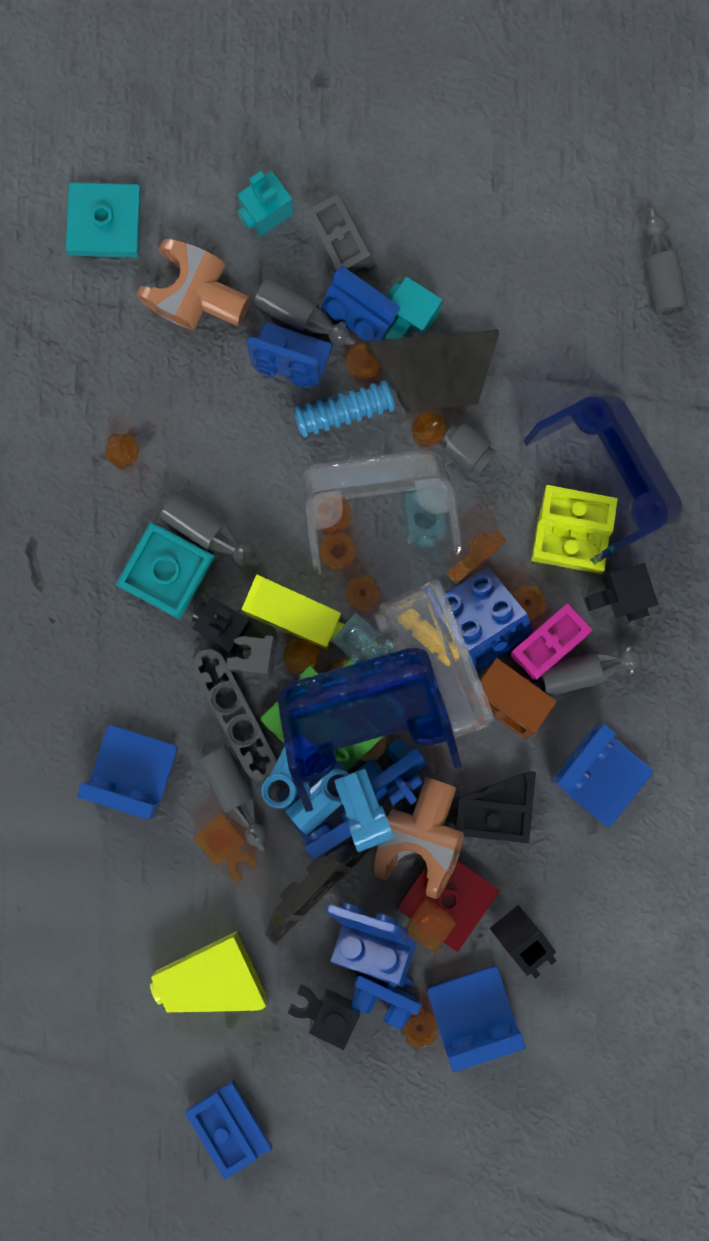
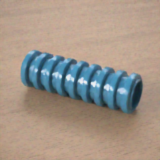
(344, 408)

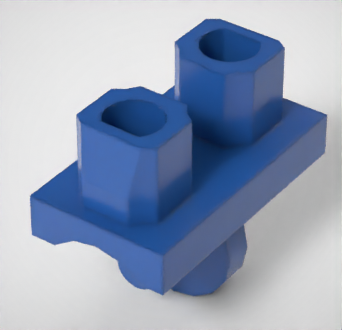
(401, 777)
(401, 1001)

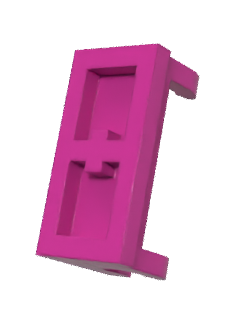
(550, 642)

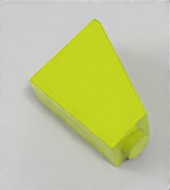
(291, 612)
(210, 980)

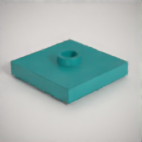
(103, 220)
(165, 570)

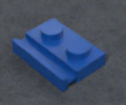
(359, 306)
(228, 1129)

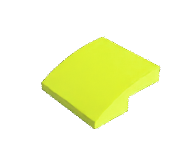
(573, 528)

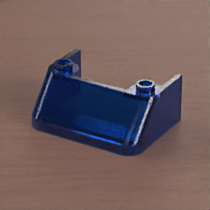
(654, 495)
(359, 706)

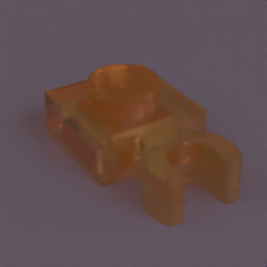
(481, 548)
(221, 842)

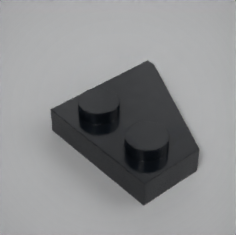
(498, 810)

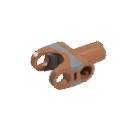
(195, 289)
(423, 835)

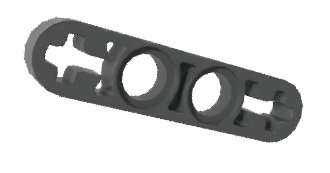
(231, 716)

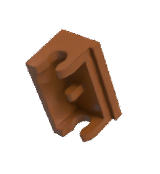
(515, 699)

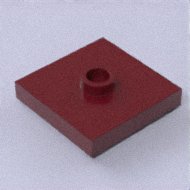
(464, 898)

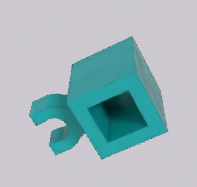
(264, 203)
(417, 309)

